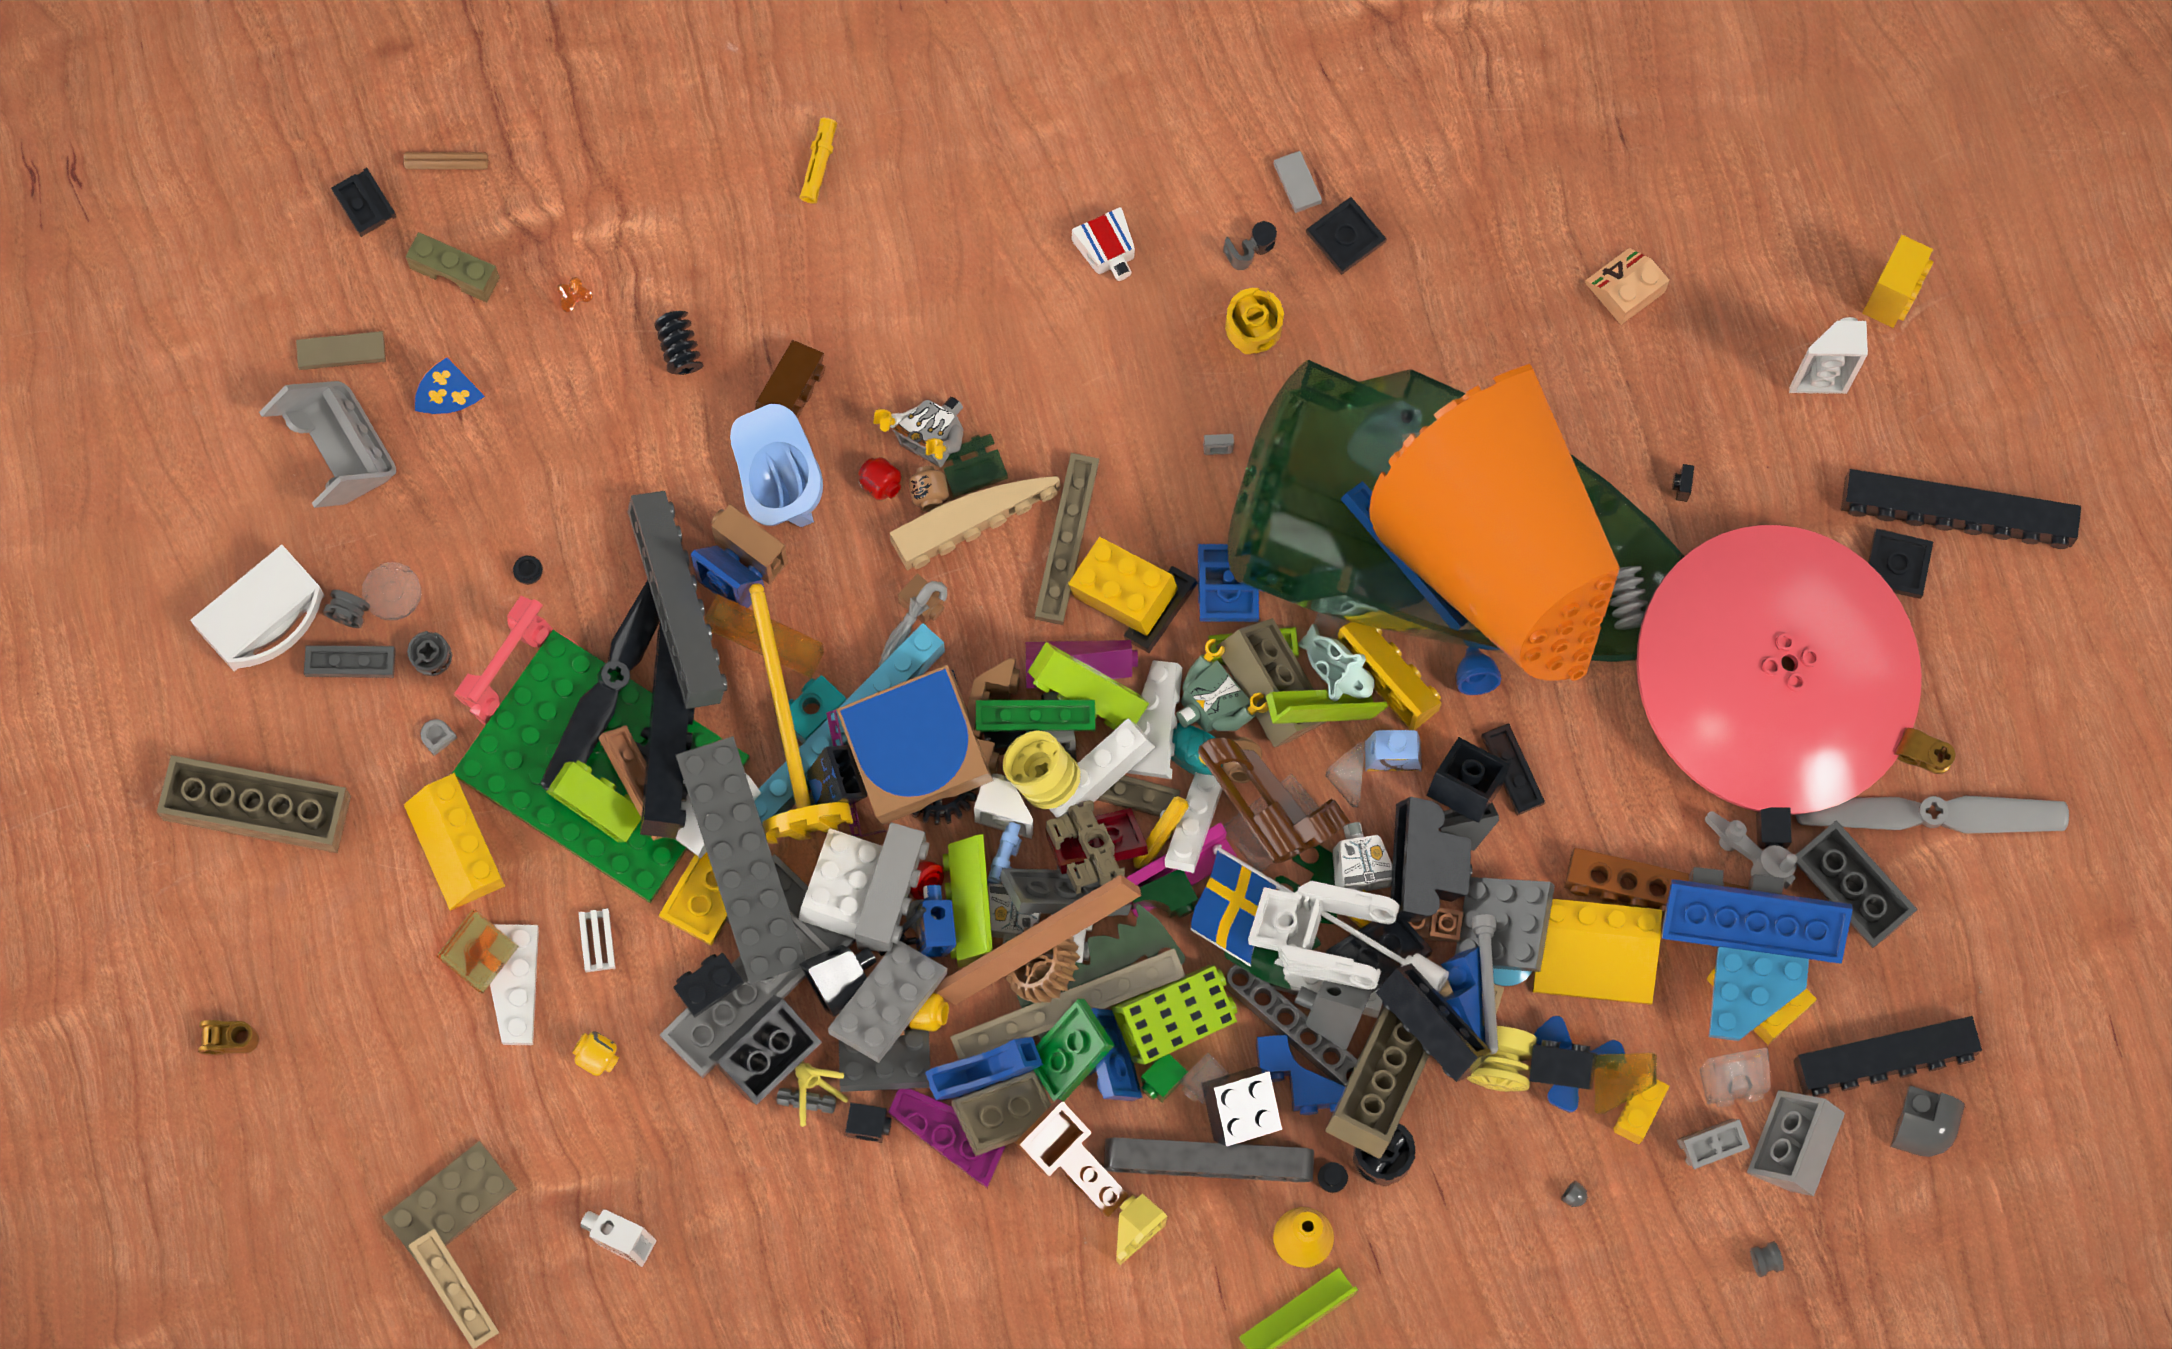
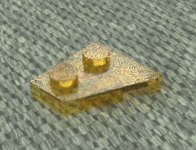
(1622, 1078)

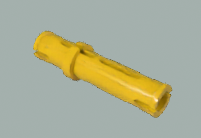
(821, 149)

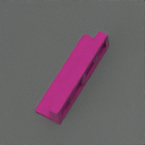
(1203, 869)

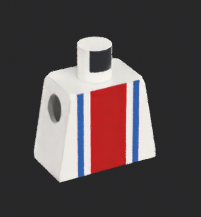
(1106, 243)

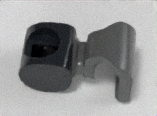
(1261, 242)

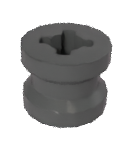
(1767, 1259)

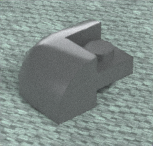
(1927, 1122)

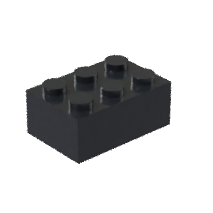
(765, 1049)

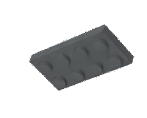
(1045, 890)

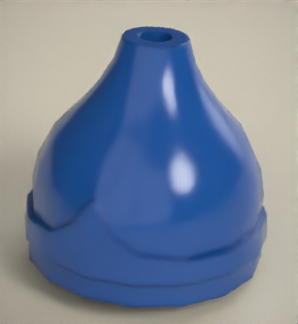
(1477, 673)

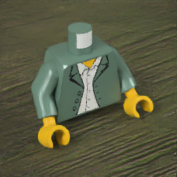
(1214, 697)

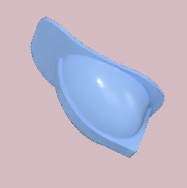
(776, 466)

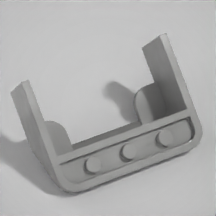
(340, 433)

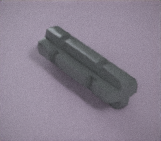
(813, 1101)

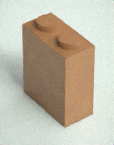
(749, 542)

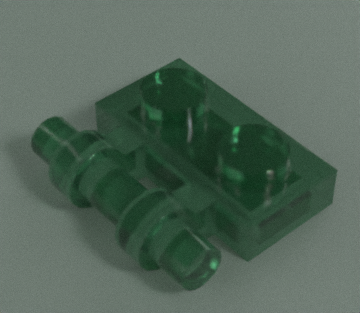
(977, 471)

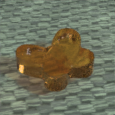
(573, 292)

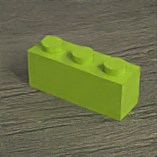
(595, 800)

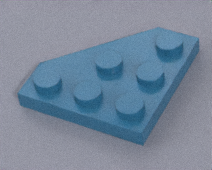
(1752, 989)

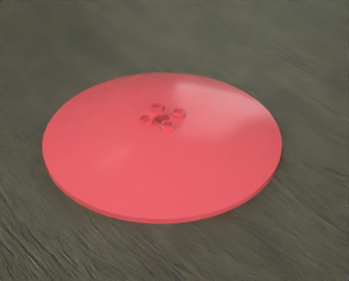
(1719, 683)

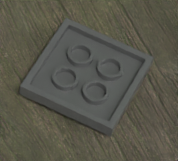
(1521, 920)

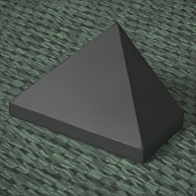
(1465, 827)

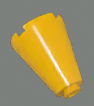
(1302, 1247)

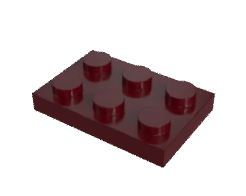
(1122, 830)

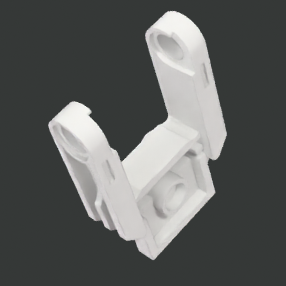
(1291, 922)

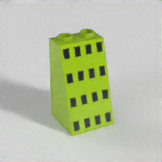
(1174, 1014)

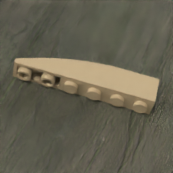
(966, 518)

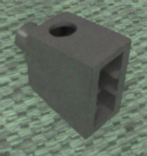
(1334, 1010)

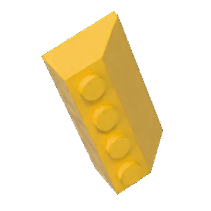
(1394, 679)
(453, 842)

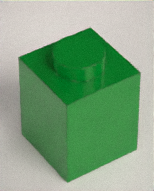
(1162, 1078)

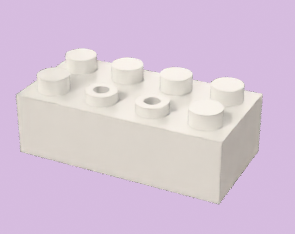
(260, 611)

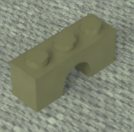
(468, 272)

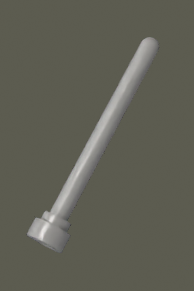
(1484, 928)

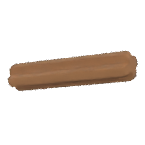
(445, 160)

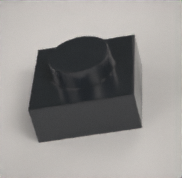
(1683, 482)

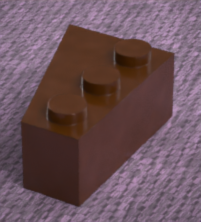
(793, 378)

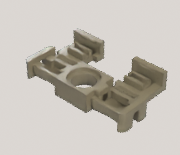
(1099, 860)

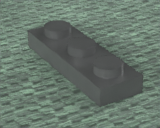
(350, 661)

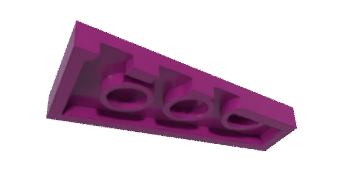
(940, 1128)

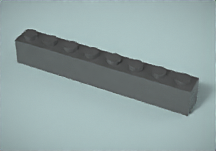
(676, 599)

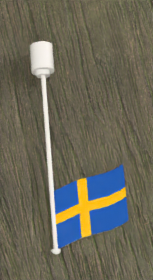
(1231, 902)

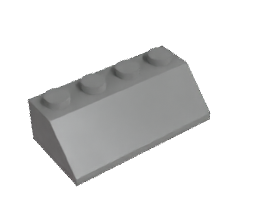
(890, 888)

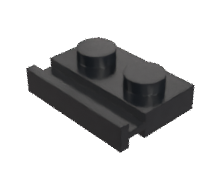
(363, 202)

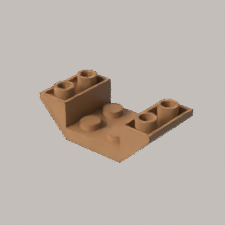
(998, 685)

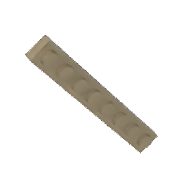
(1097, 993)

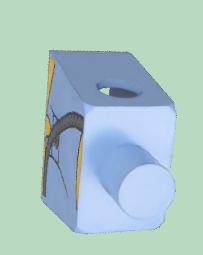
(1393, 751)

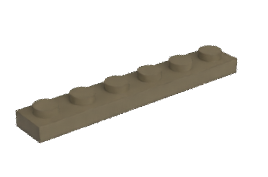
(1066, 538)

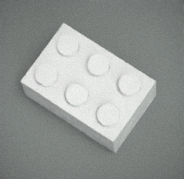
(840, 883)

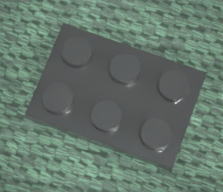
(899, 1069)

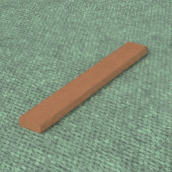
(1038, 939)

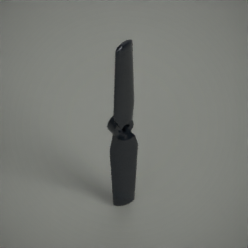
(599, 703)

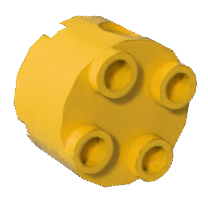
(1254, 320)

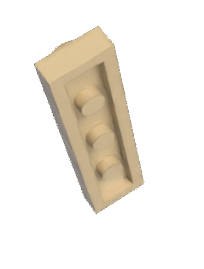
(453, 1288)

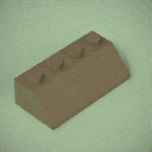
(1265, 664)

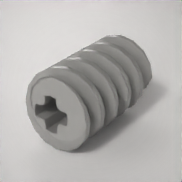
(1627, 599)

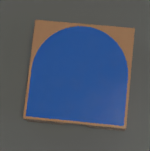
(914, 744)

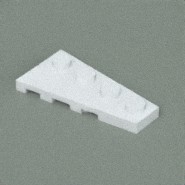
(1159, 718)
(515, 987)

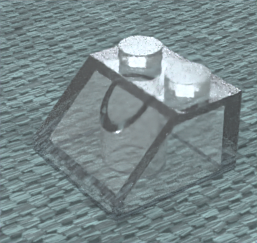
(1736, 1077)

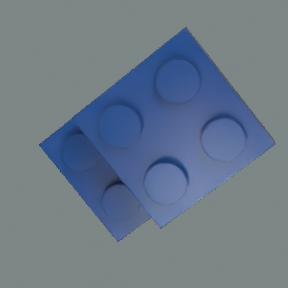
(1219, 593)

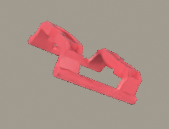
(525, 626)

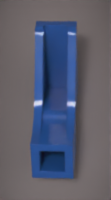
(1467, 989)
(984, 1070)
(1307, 1088)

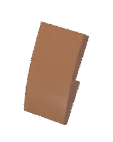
(1441, 926)

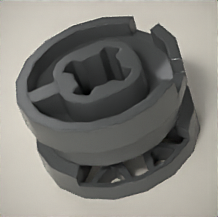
(346, 609)
(429, 653)

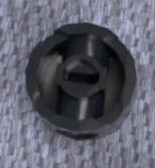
(1393, 1163)

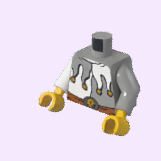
(926, 429)

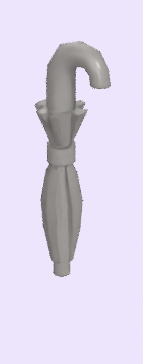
(917, 606)

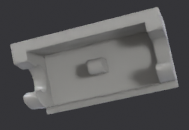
(1714, 1143)

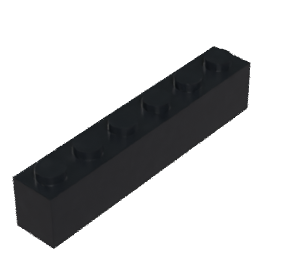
(1888, 1055)

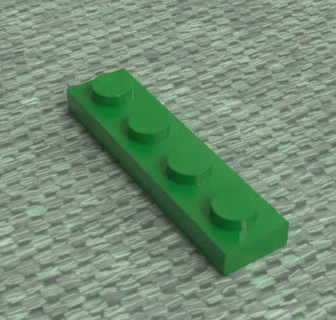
(1035, 715)

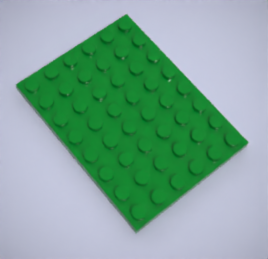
(521, 740)

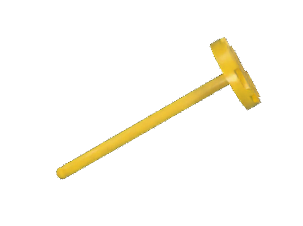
(806, 818)

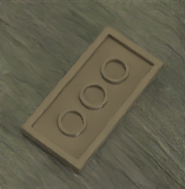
(452, 1199)

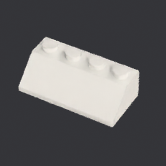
(1833, 359)

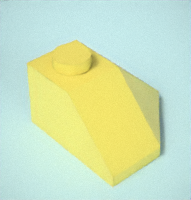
(1137, 1225)

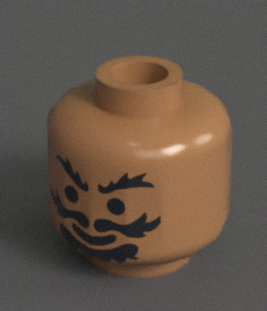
(928, 488)

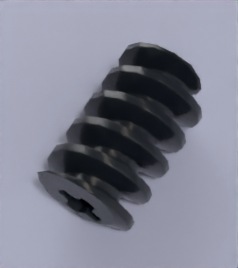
(676, 344)

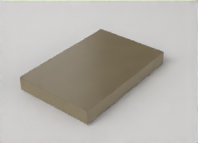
(1001, 1111)

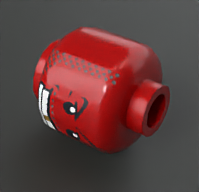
(880, 478)

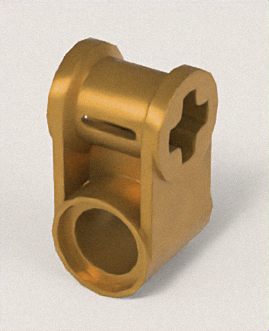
(1922, 750)
(221, 1036)

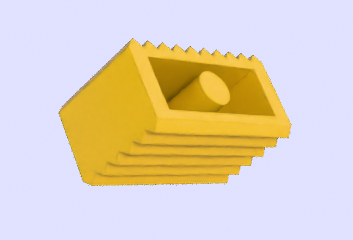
(1640, 1112)

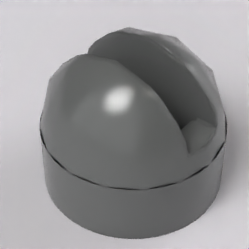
(1575, 1195)

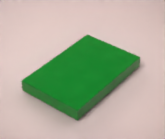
(1071, 1050)

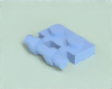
(1008, 846)

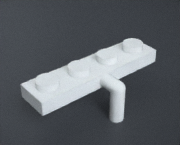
(1194, 824)

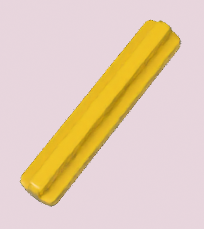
(1162, 831)

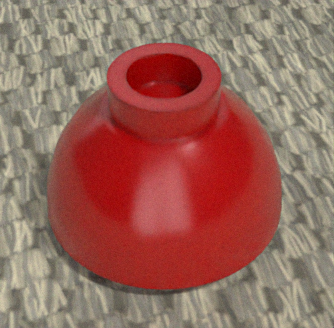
(930, 875)

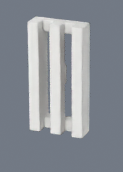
(594, 915)

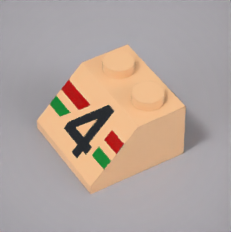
(1628, 284)

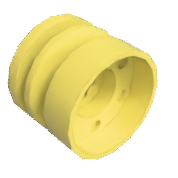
(1041, 769)
(1503, 1069)

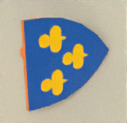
(445, 389)

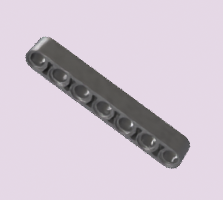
(1280, 1004)
(1209, 1160)

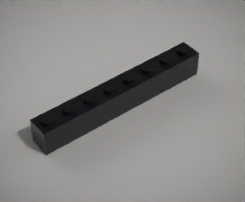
(1961, 508)
(666, 738)

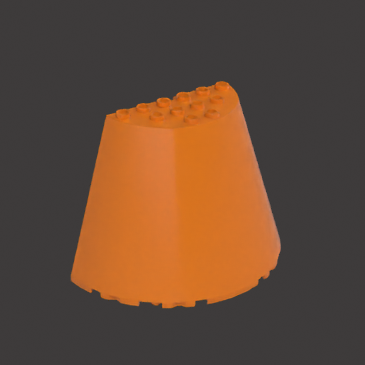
(1502, 525)

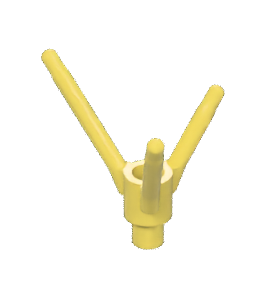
(810, 1077)

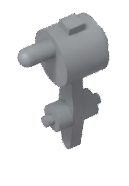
(1771, 861)

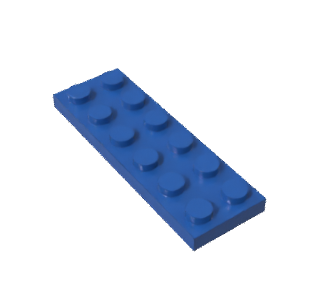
(1756, 921)

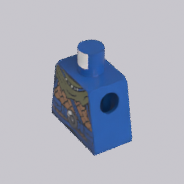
(935, 936)

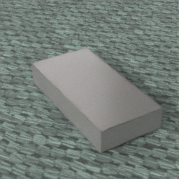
(1297, 181)

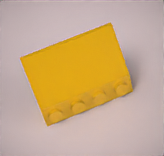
(1600, 952)

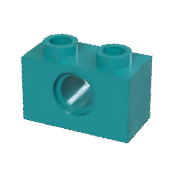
(816, 692)

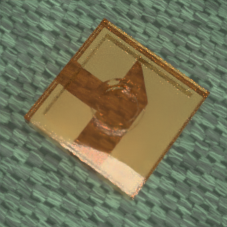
(477, 951)

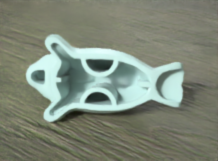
(1337, 666)

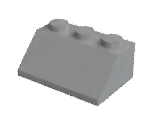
(1796, 1142)

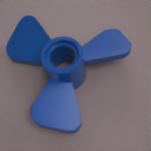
(1555, 1030)

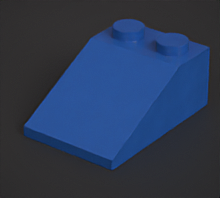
(724, 574)

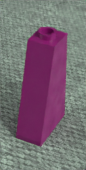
(1109, 657)

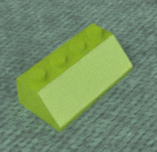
(969, 899)

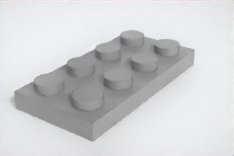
(887, 1001)

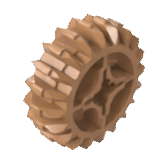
(1046, 974)

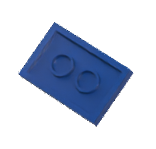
(1116, 1070)

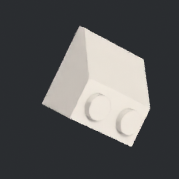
(1001, 804)

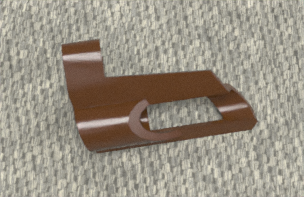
(1283, 825)

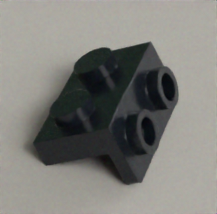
(707, 984)

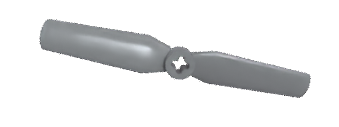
(1960, 814)

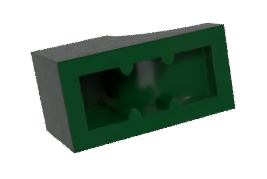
(1170, 893)

